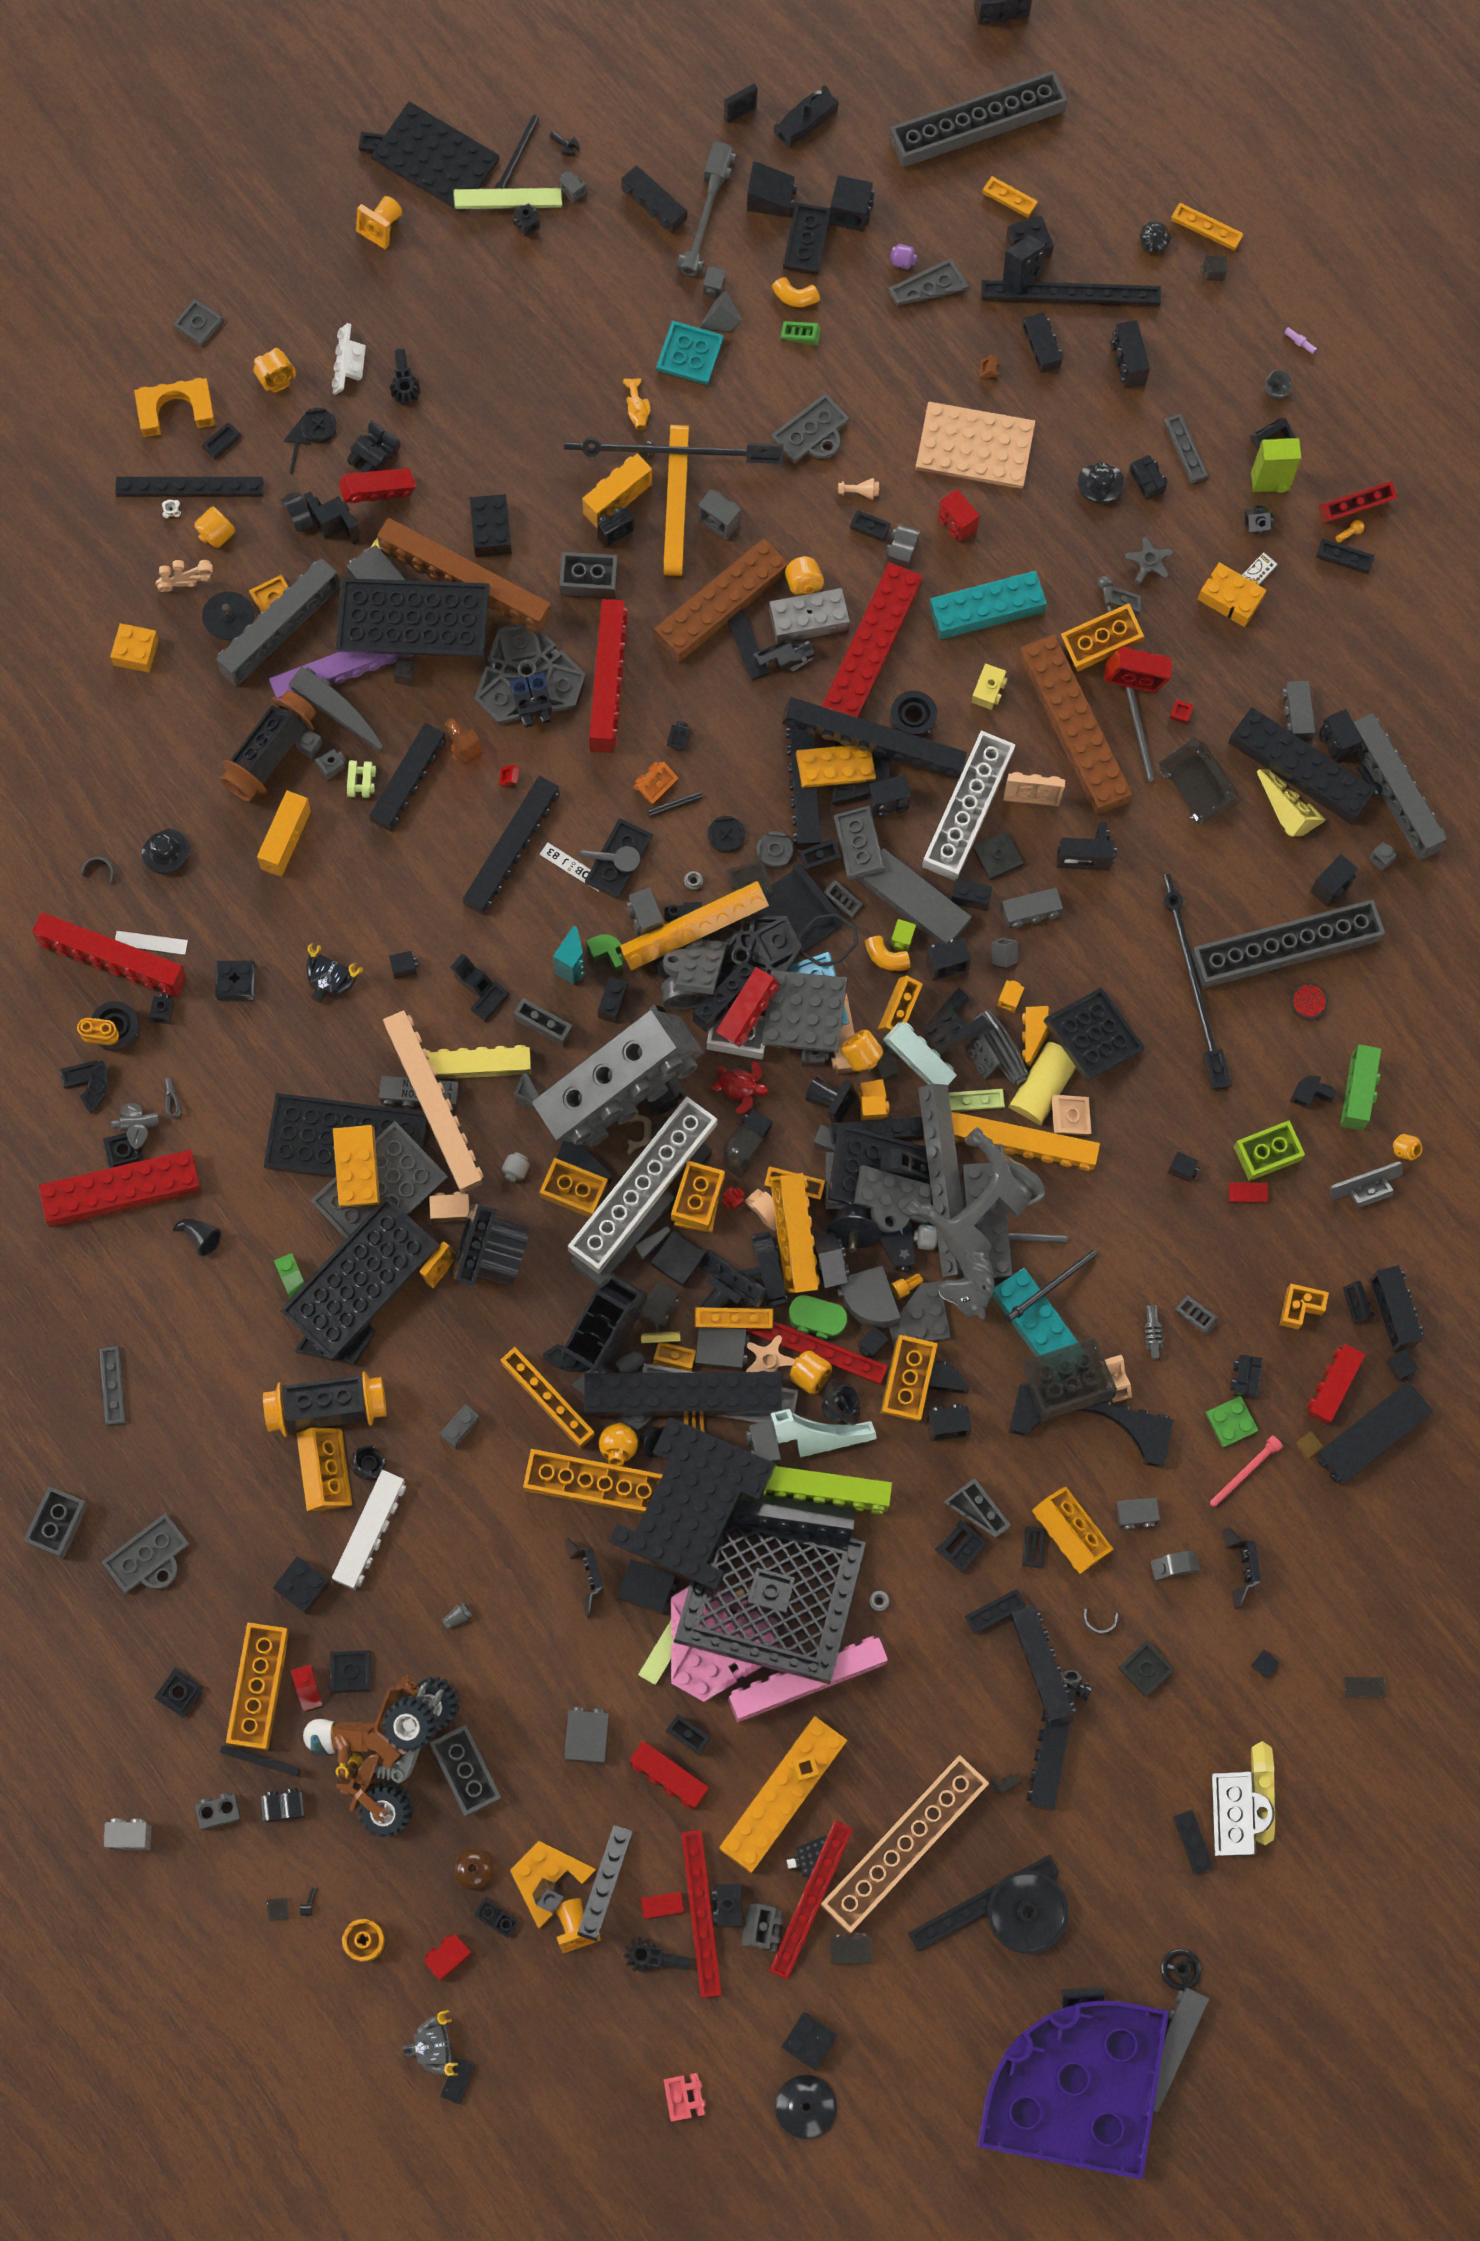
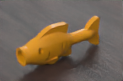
(637, 408)

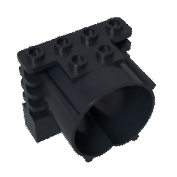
(489, 1247)

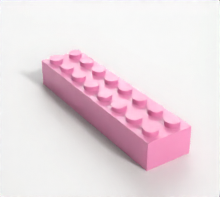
(789, 1687)

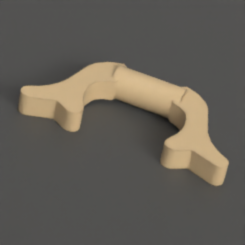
(647, 1133)

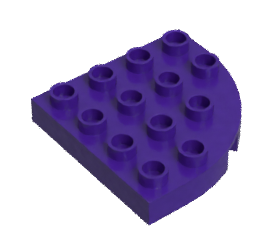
(1079, 2088)

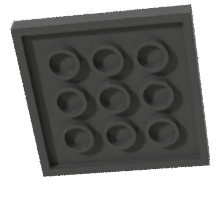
(805, 1012)

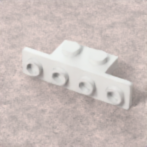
(349, 359)

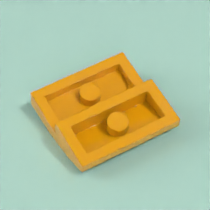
(674, 1356)

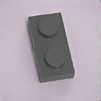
(1117, 598)

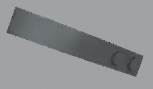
(333, 704)
(1177, 2038)

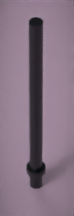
(1018, 1311)

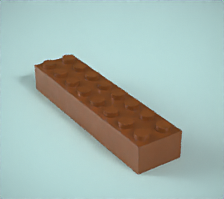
(720, 600)

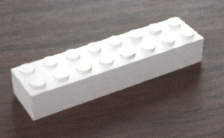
(968, 806)

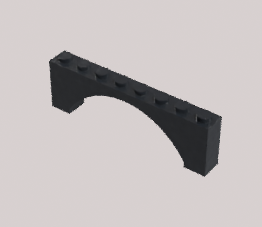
(1147, 1431)

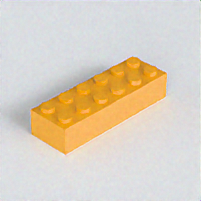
(794, 1233)
(257, 1686)

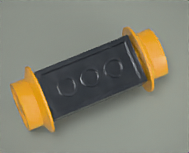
(324, 1403)

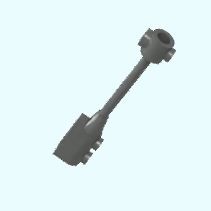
(715, 173)

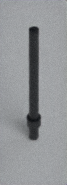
(502, 184)

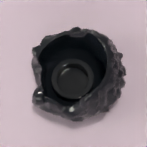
(1155, 237)
(367, 1463)

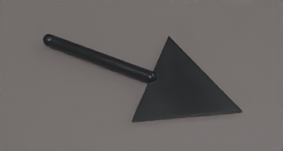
(296, 437)

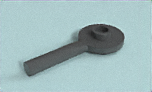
(625, 859)

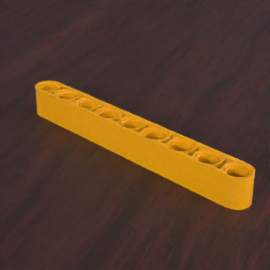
(676, 503)

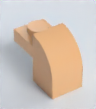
(763, 1205)
(1117, 1371)

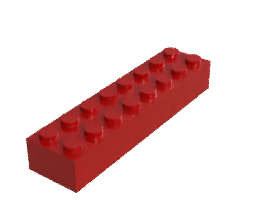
(608, 676)
(109, 954)
(119, 1188)

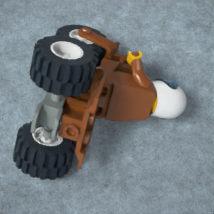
(401, 1729)

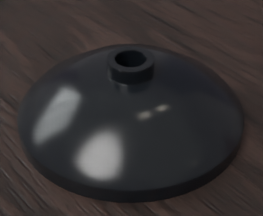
(791, 2114)

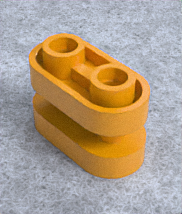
(98, 1031)

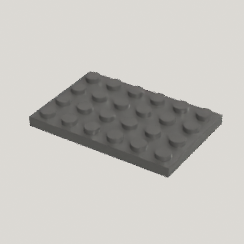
(403, 1175)

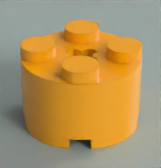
(274, 370)
(353, 1934)

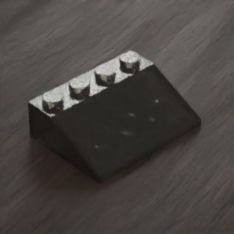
(1069, 1379)

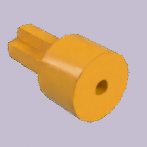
(902, 1287)

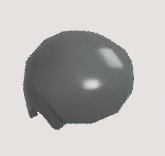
(1278, 384)

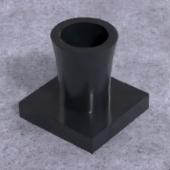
(835, 1100)
(720, 1295)

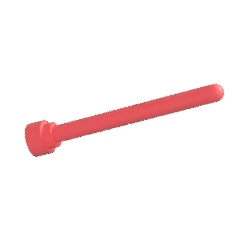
(1273, 1445)

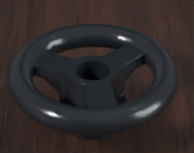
(1174, 1967)

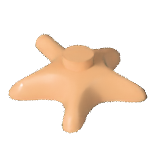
(768, 1357)

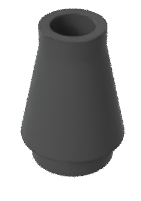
(458, 1615)

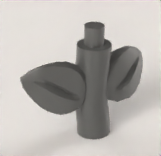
(135, 1124)

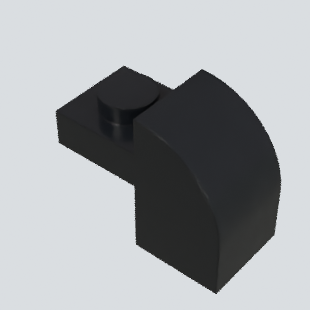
(297, 511)
(470, 976)
(1310, 1087)

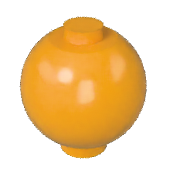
(618, 1443)

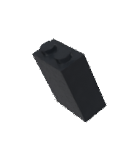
(647, 1587)

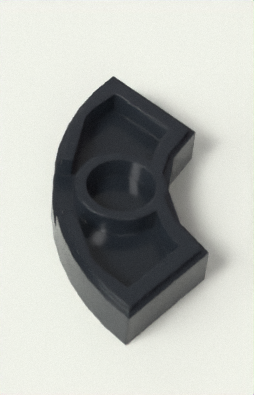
(97, 1086)
(563, 1362)

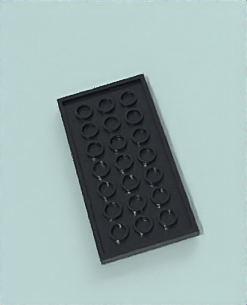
(413, 617)
(303, 1130)
(360, 1278)

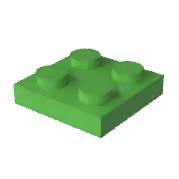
(1231, 1421)

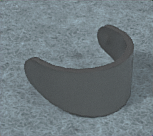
(109, 862)
(1095, 1631)

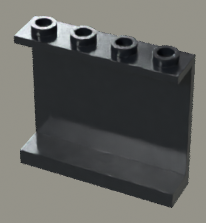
(801, 901)

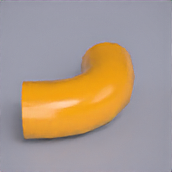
(793, 296)
(884, 958)

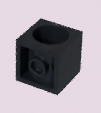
(851, 203)

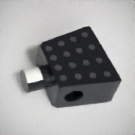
(806, 1856)

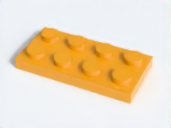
(834, 766)

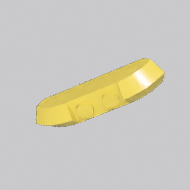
(1263, 1770)

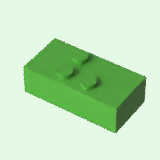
(1361, 1087)

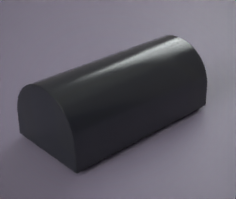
(1081, 1995)

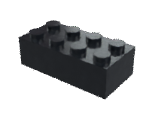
(1396, 1308)

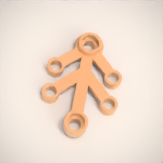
(186, 578)

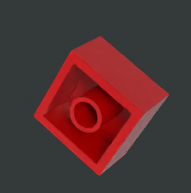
(958, 516)

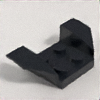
(590, 1565)
(1251, 1565)

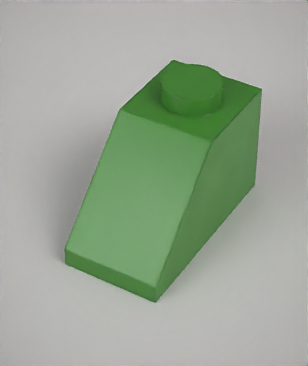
(289, 1274)

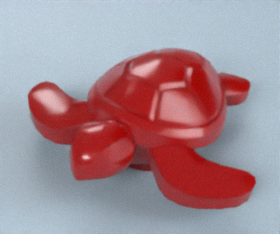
(741, 1085)

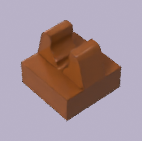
(988, 367)

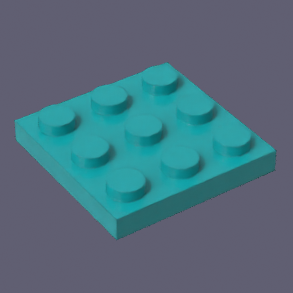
(689, 353)

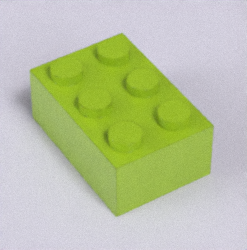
(1269, 1150)

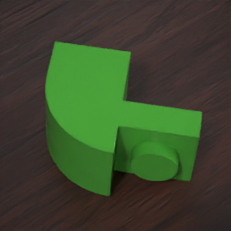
(606, 946)

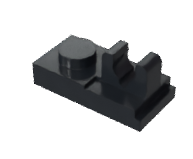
(1357, 1302)

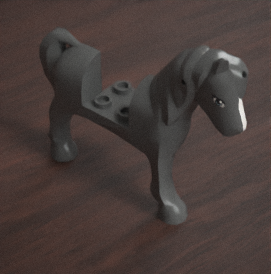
(1008, 1186)

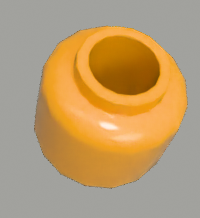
(1407, 1147)

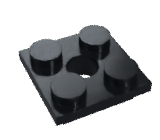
(112, 1146)
(191, 1692)

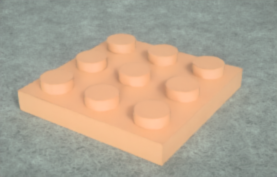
(1034, 789)

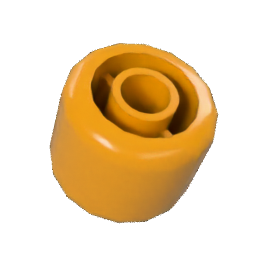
(214, 527)
(804, 576)
(862, 1051)
(810, 1372)

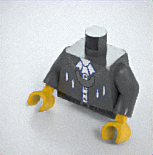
(432, 2046)

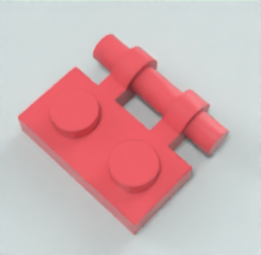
(678, 2100)

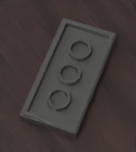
(859, 843)

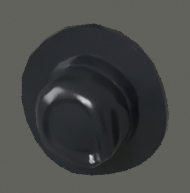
(1101, 483)
(165, 851)
(841, 1403)

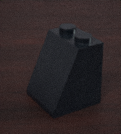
(770, 191)

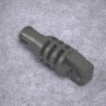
(1153, 1332)

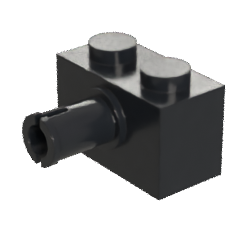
(728, 1905)

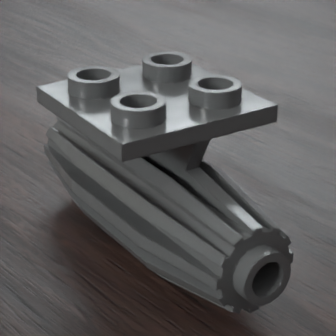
(997, 1050)

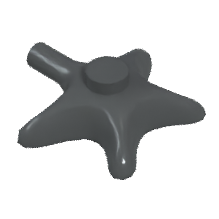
(1149, 560)

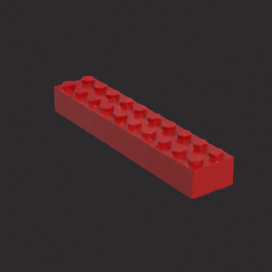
(873, 641)

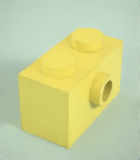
(988, 687)

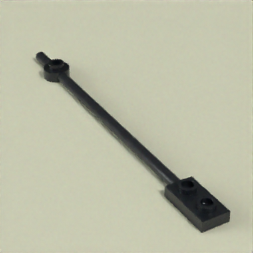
(755, 452)
(1214, 1059)

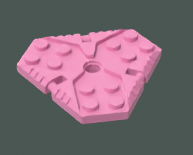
(704, 1672)

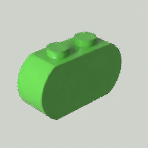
(817, 1317)

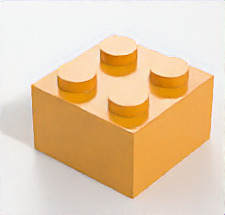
(134, 648)

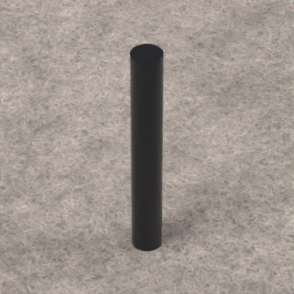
(674, 804)

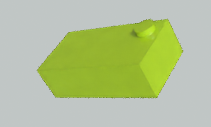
(1276, 465)

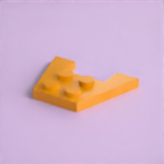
(549, 1864)

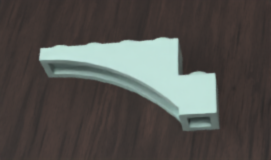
(818, 1437)

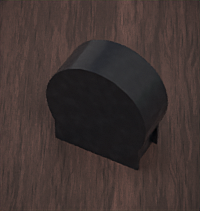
(605, 1323)

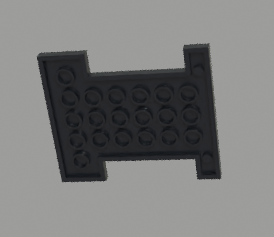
(693, 1501)

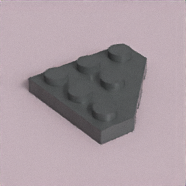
(923, 1316)

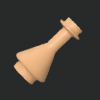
(868, 488)

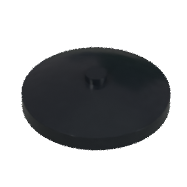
(1027, 1912)

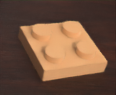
(1071, 1115)

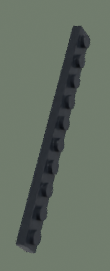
(1072, 293)

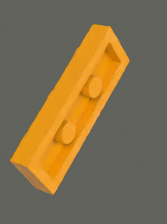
(1010, 197)

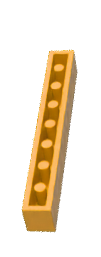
(694, 925)
(1029, 1141)

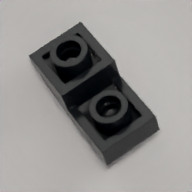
(496, 1918)

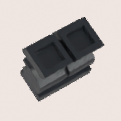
(369, 452)

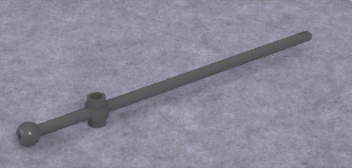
(1103, 583)

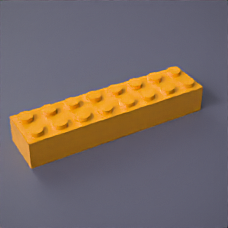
(590, 1481)
(781, 1796)

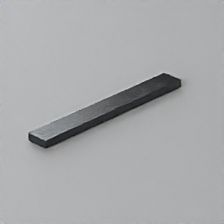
(967, 1911)

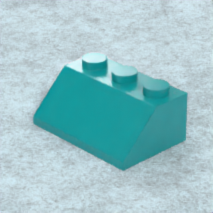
(569, 958)

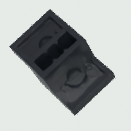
(332, 517)

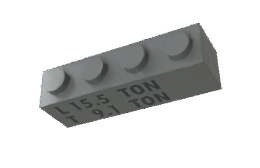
(400, 1091)

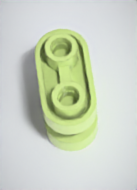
(367, 787)

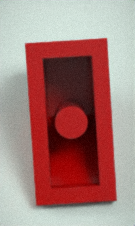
(307, 1688)

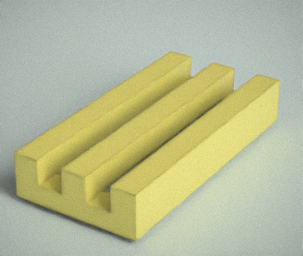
(660, 1337)

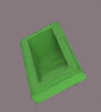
(800, 338)

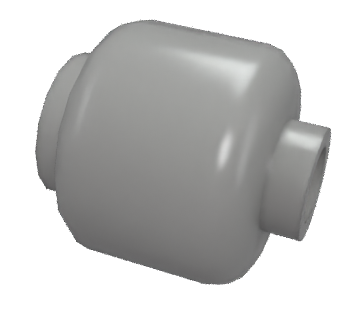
(515, 1167)
(925, 1237)

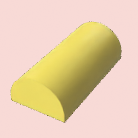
(1044, 1080)

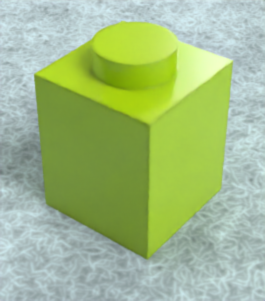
(902, 935)

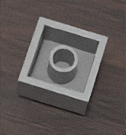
(127, 1835)

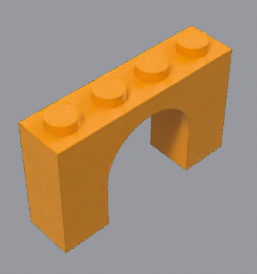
(151, 399)

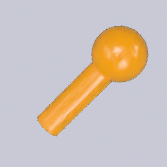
(1356, 527)

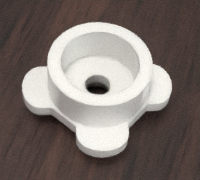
(171, 504)

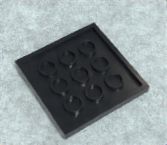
(1094, 1034)

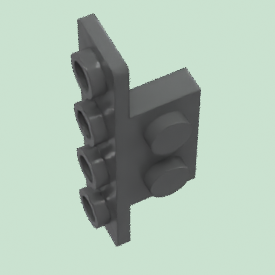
(1369, 1186)

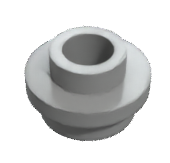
(693, 875)
(879, 1594)

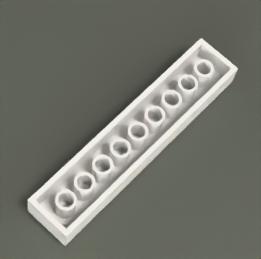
(642, 1185)

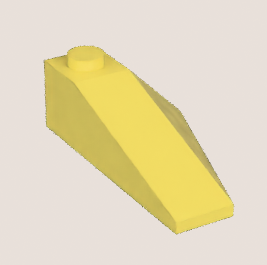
(1291, 811)

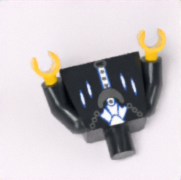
(328, 976)

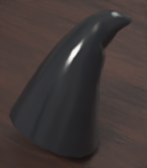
(203, 1235)

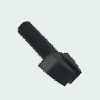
(566, 144)

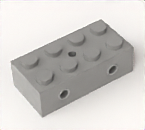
(794, 623)

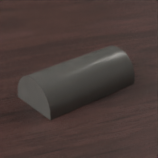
(465, 1771)

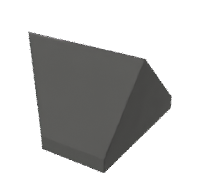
(722, 315)
(525, 1093)

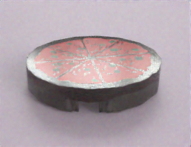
(1309, 1001)

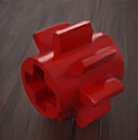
(733, 1197)

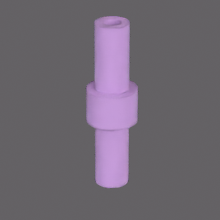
(1300, 340)

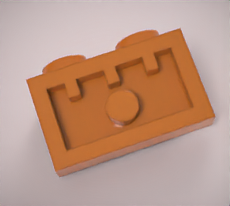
(655, 781)

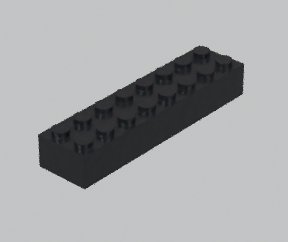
(1301, 765)

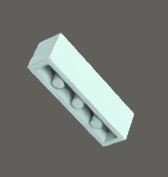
(918, 1055)

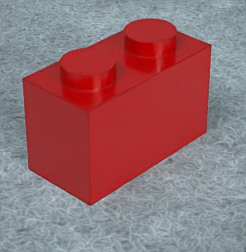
(447, 1956)

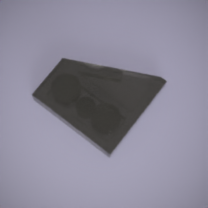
(749, 873)

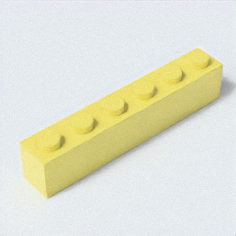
(481, 1062)

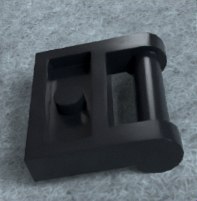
(966, 1550)

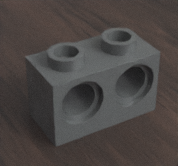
(219, 1817)

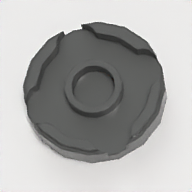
(774, 849)

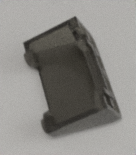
(1200, 781)

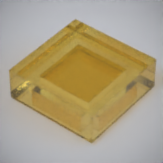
(1309, 1444)

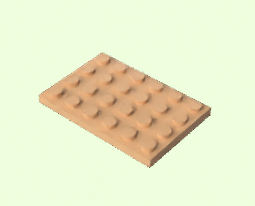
(975, 445)

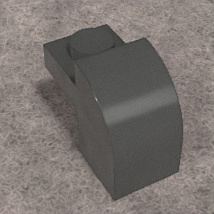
(1175, 1564)

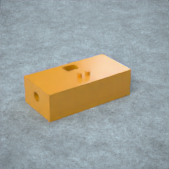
(284, 833)

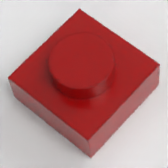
(1181, 711)
(509, 775)

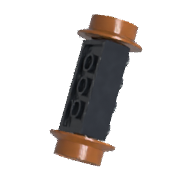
(267, 745)

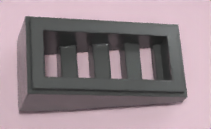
(846, 894)
(648, 1245)
(1213, 1320)

